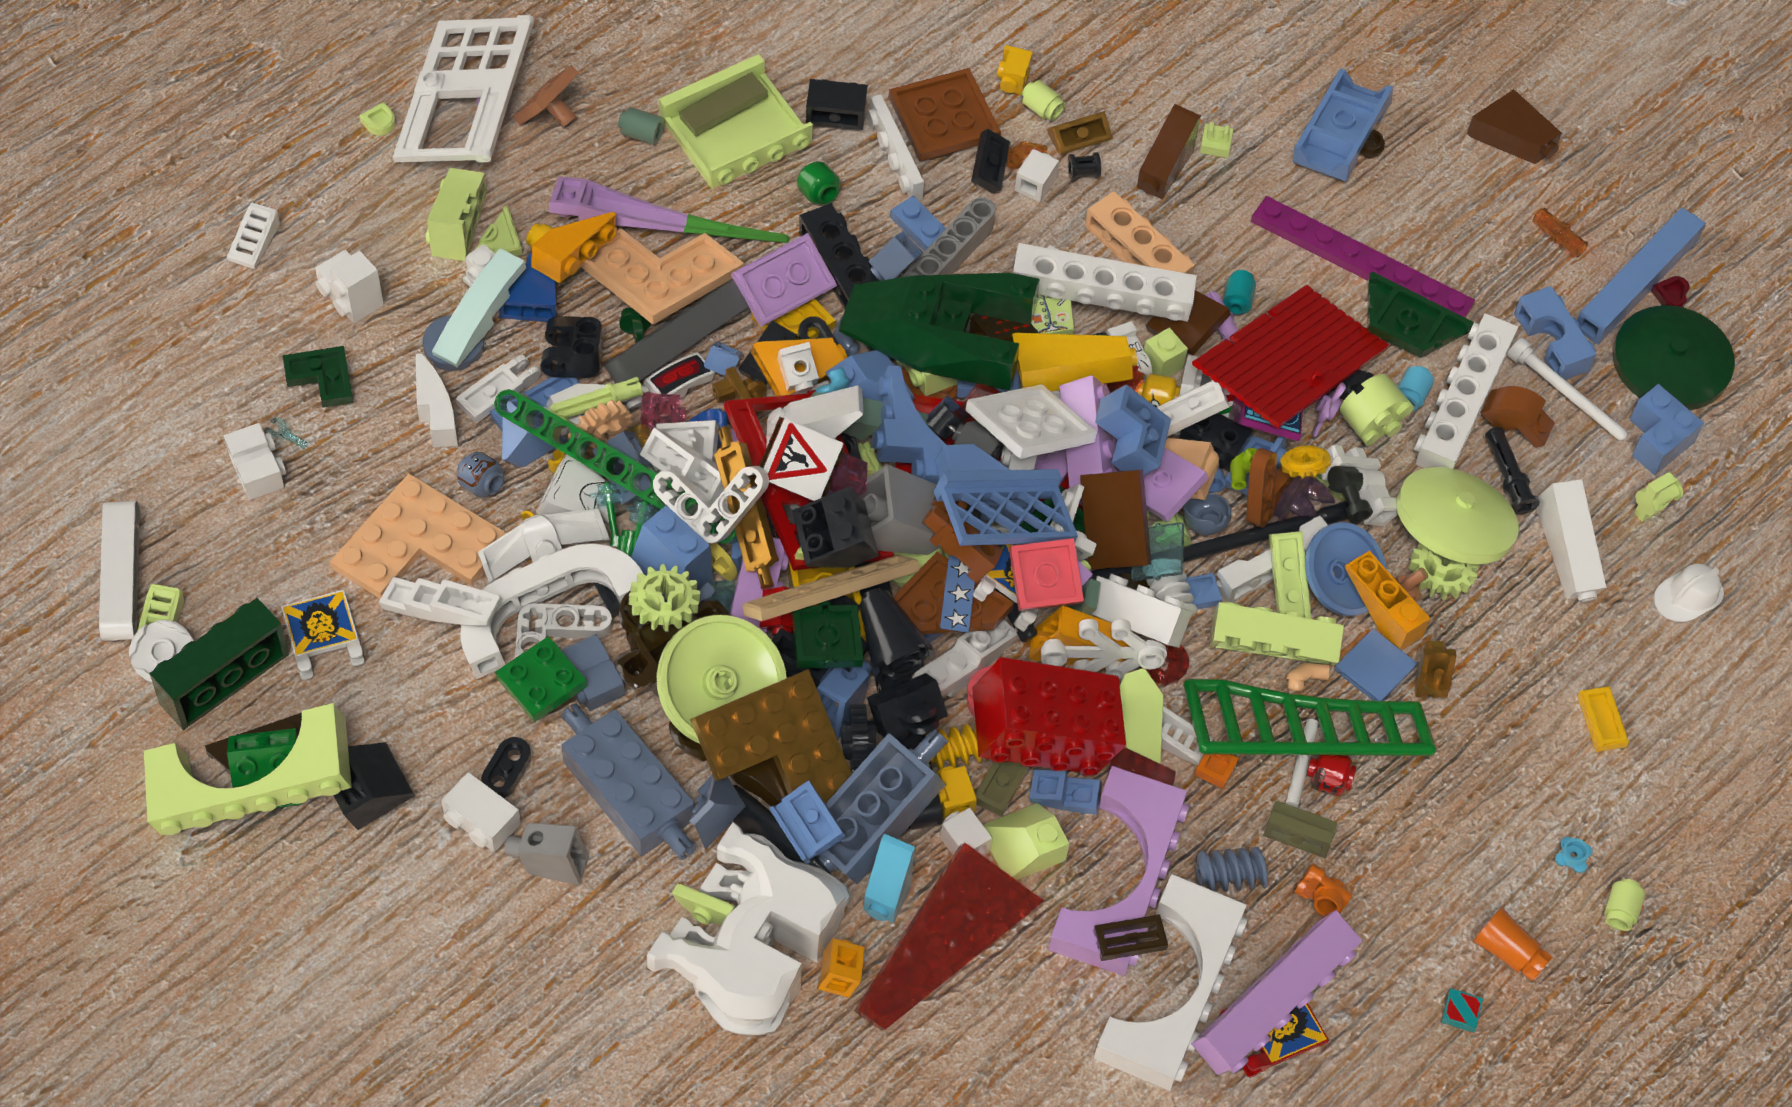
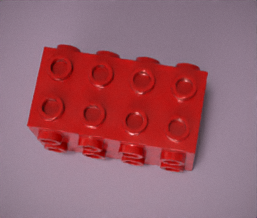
(1048, 716)

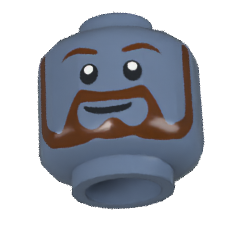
(480, 474)

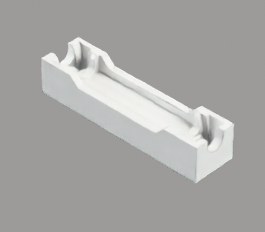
(1247, 576)

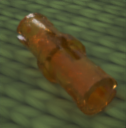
(1560, 232)

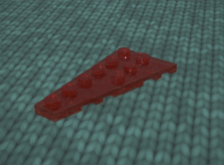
(956, 922)

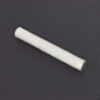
(1301, 766)

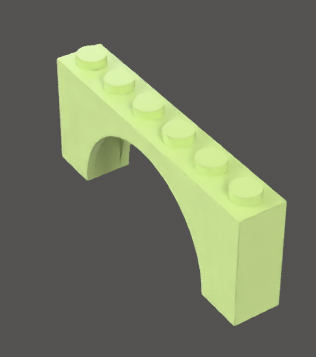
(311, 769)

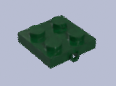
(827, 636)

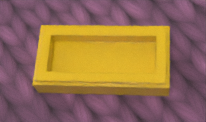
(1603, 719)

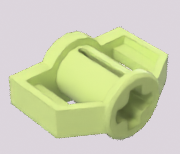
(1657, 496)

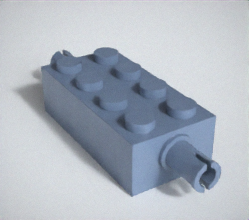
(628, 782)
(880, 800)

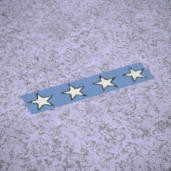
(957, 597)

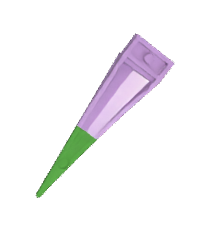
(591, 199)

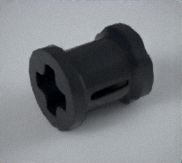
(1084, 166)

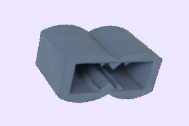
(599, 671)

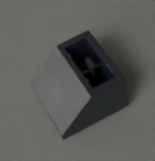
(835, 531)
(375, 783)

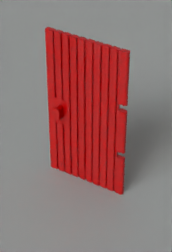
(1291, 358)

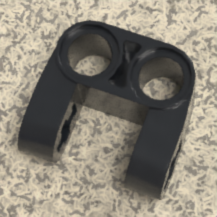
(577, 349)

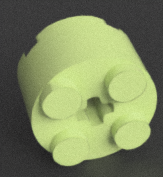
(1376, 409)

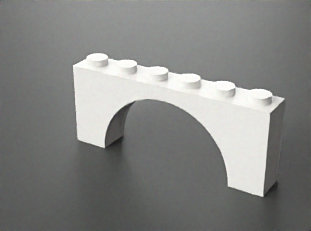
(1157, 1047)

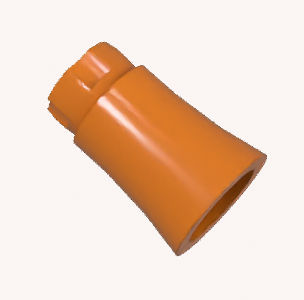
(1513, 945)

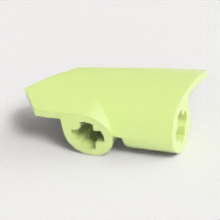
(1142, 714)

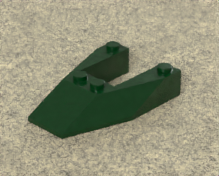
(926, 318)

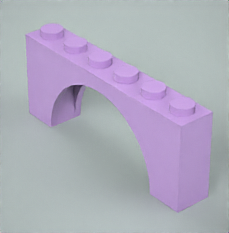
(1152, 815)

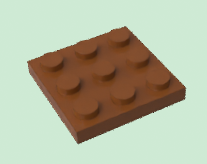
(943, 113)

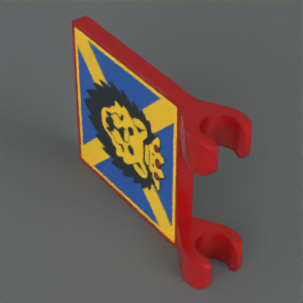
(1294, 1038)

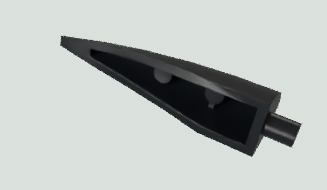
(759, 820)

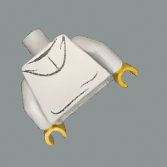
(570, 488)

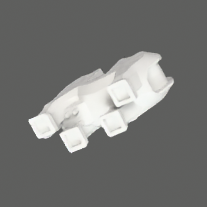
(738, 971)

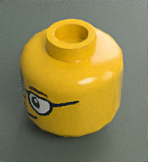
(1159, 389)

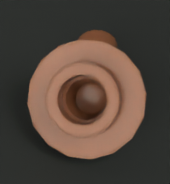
(1411, 582)

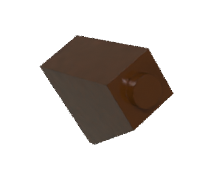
(1516, 128)
(1169, 152)

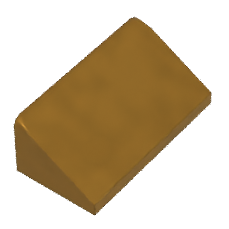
(1080, 133)

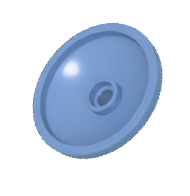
(1330, 552)

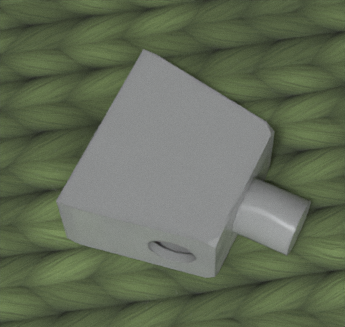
(550, 852)

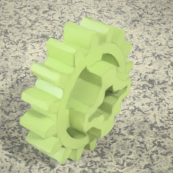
(1443, 574)
(649, 603)

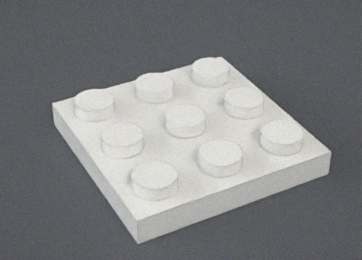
(1031, 421)

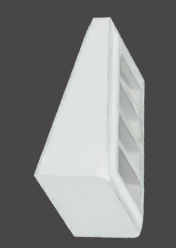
(259, 218)
(1171, 743)

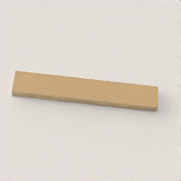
(830, 587)

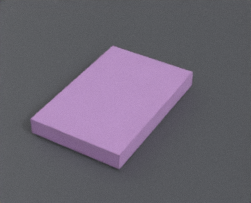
(784, 280)

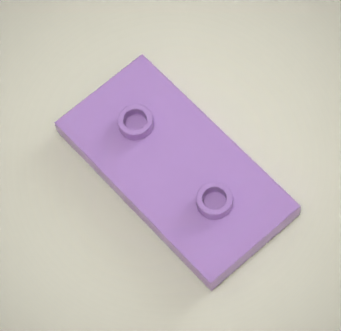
(1171, 484)

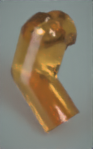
(1021, 151)

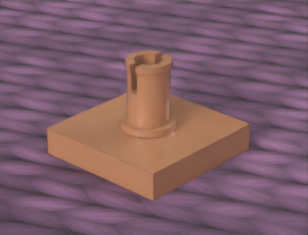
(549, 98)

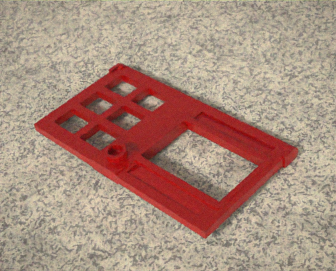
(749, 431)

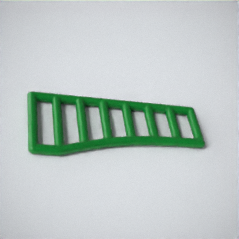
(1300, 746)

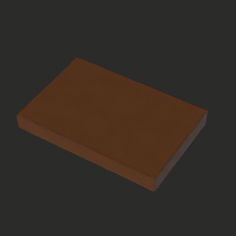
(1116, 519)

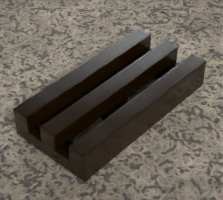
(1132, 949)

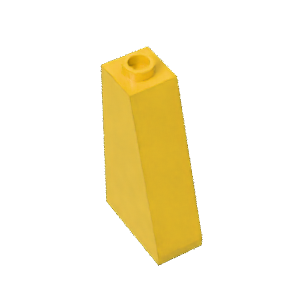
(1070, 357)

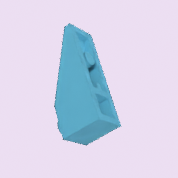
(889, 879)

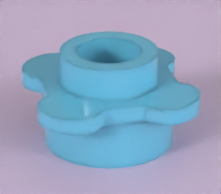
(1575, 846)

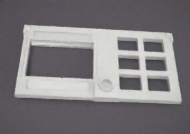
(491, 85)

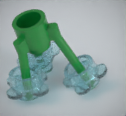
(639, 513)

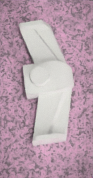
(540, 537)

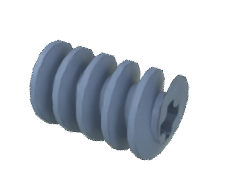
(1231, 868)

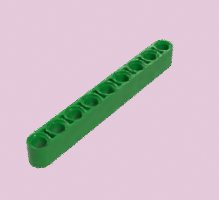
(577, 446)

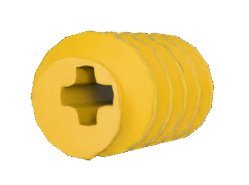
(958, 746)

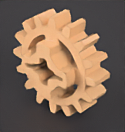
(605, 422)

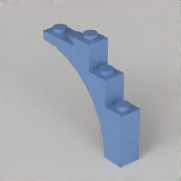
(908, 439)

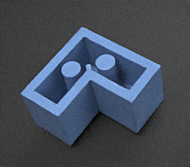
(1666, 426)
(1137, 427)

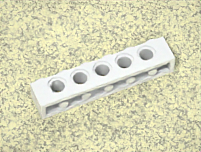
(1107, 282)
(1484, 355)

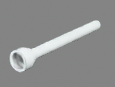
(1523, 353)

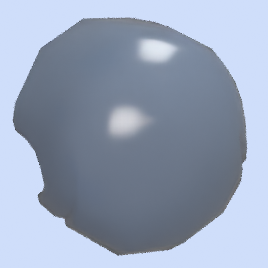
(1207, 515)

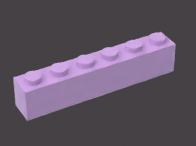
(1277, 993)

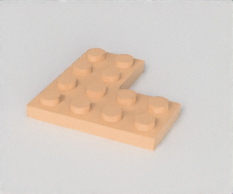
(664, 284)
(412, 524)

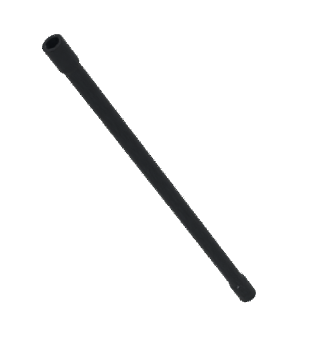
(1330, 514)

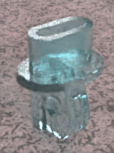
(723, 593)

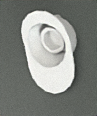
(1689, 593)

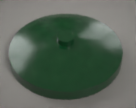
(1674, 350)

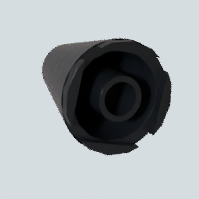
(892, 637)

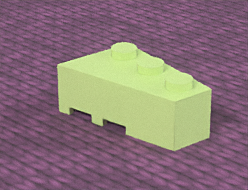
(456, 214)

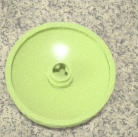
(1457, 515)
(714, 665)

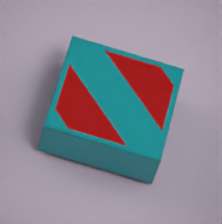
(1462, 1010)

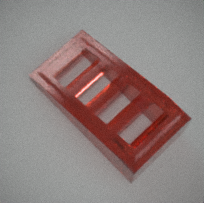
(1143, 766)

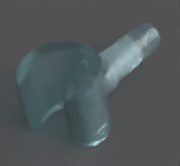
(285, 433)

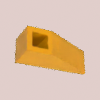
(570, 245)
(1387, 601)

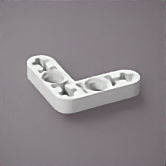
(707, 511)
(547, 624)

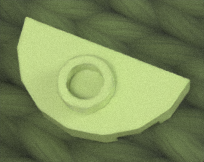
(702, 906)

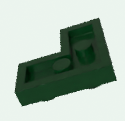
(324, 367)

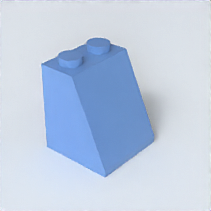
(673, 543)

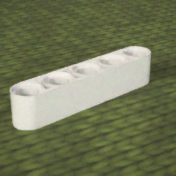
(119, 571)

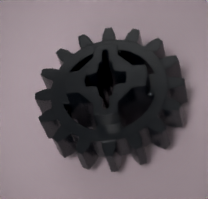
(858, 736)

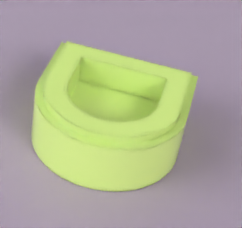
(378, 120)

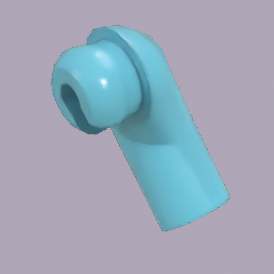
(838, 381)

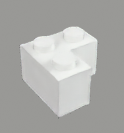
(351, 284)

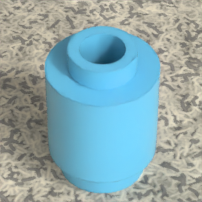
(1416, 385)

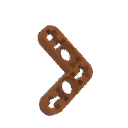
(1265, 487)

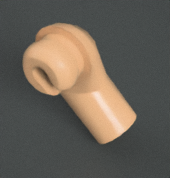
(1304, 672)

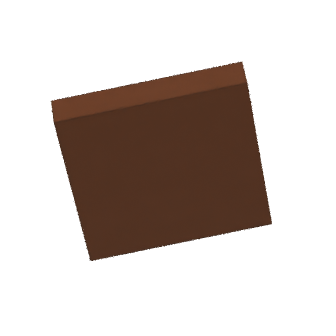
(1203, 321)

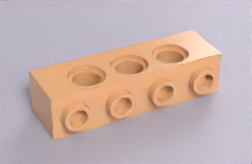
(1133, 236)

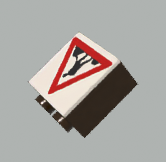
(801, 459)

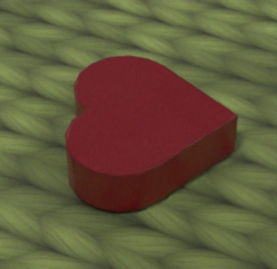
(1671, 291)

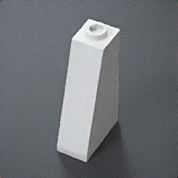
(1572, 539)

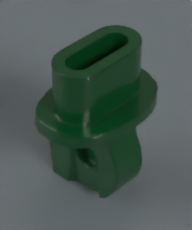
(633, 323)

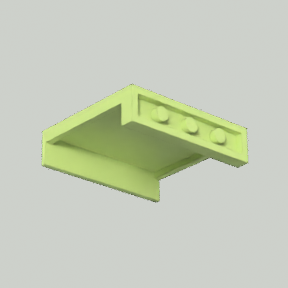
(742, 141)

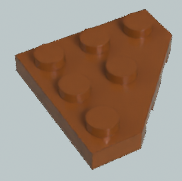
(924, 597)

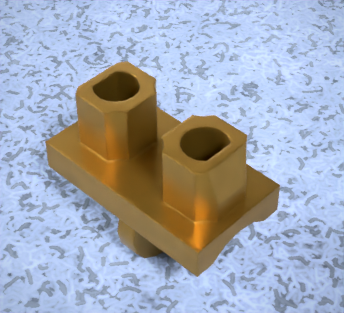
(734, 388)
(1435, 670)

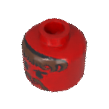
(1331, 773)

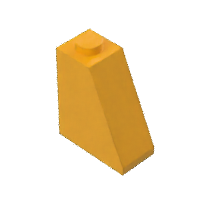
(824, 352)
(1065, 626)

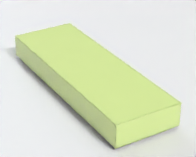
(1290, 573)

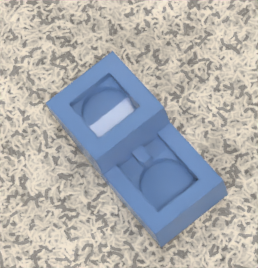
(1064, 793)

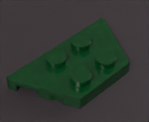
(1410, 318)

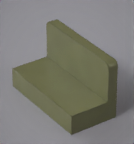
(1300, 829)

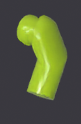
(1240, 468)

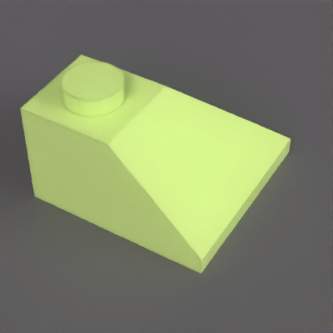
(1027, 841)

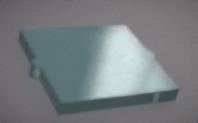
(1166, 553)

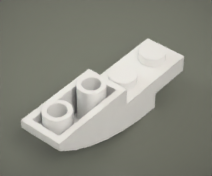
(968, 656)

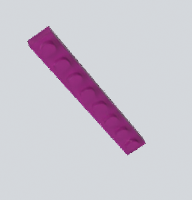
(1353, 254)

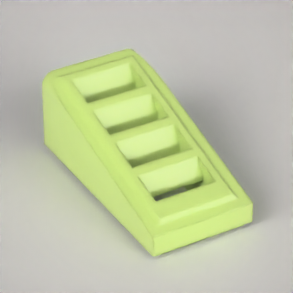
(161, 599)

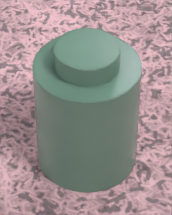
(641, 125)

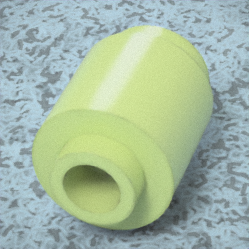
(1043, 100)
(1624, 904)

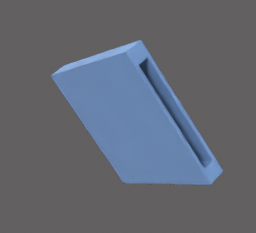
(1375, 666)

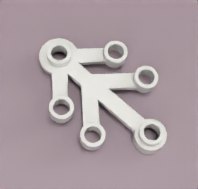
(1141, 653)

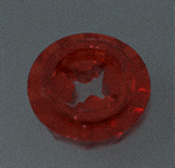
(1176, 669)

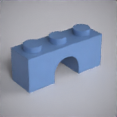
(1546, 313)

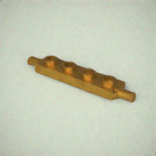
(753, 530)

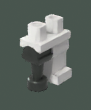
(1361, 485)

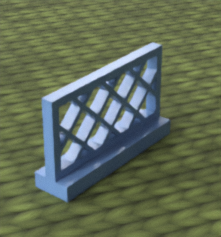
(1001, 488)

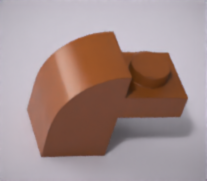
(1521, 409)

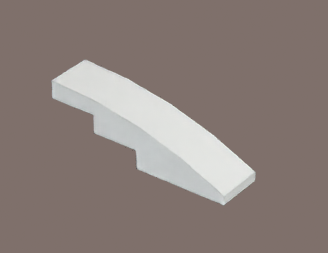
(671, 454)
(440, 602)

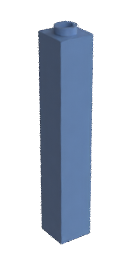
(1640, 275)

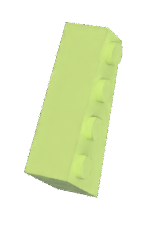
(1276, 634)

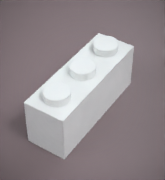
(1148, 615)

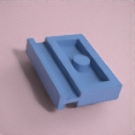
(807, 822)

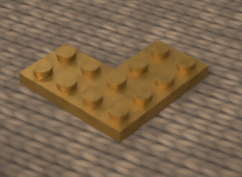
(778, 723)

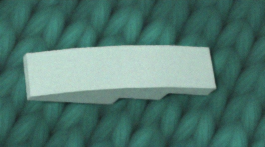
(478, 306)

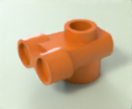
(1327, 892)

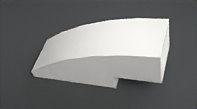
(434, 404)

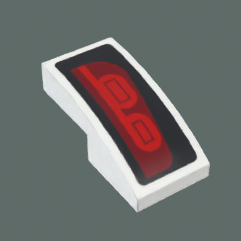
(680, 376)

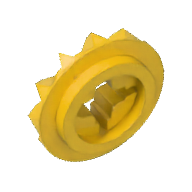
(1295, 463)

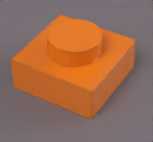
(1216, 768)

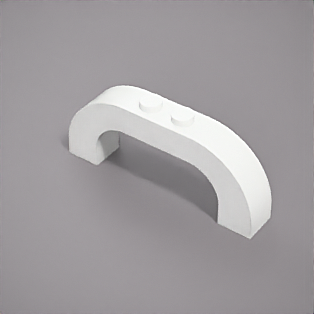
(538, 582)

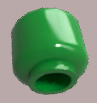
(818, 183)

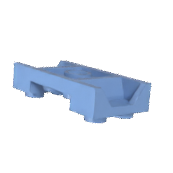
(1341, 127)

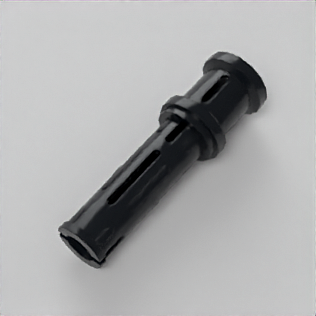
(1515, 482)

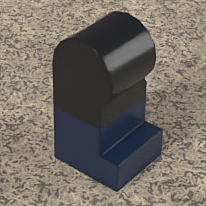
(947, 417)

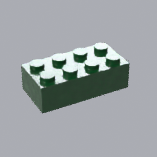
(219, 663)

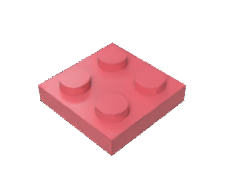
(1046, 574)

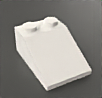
(823, 413)

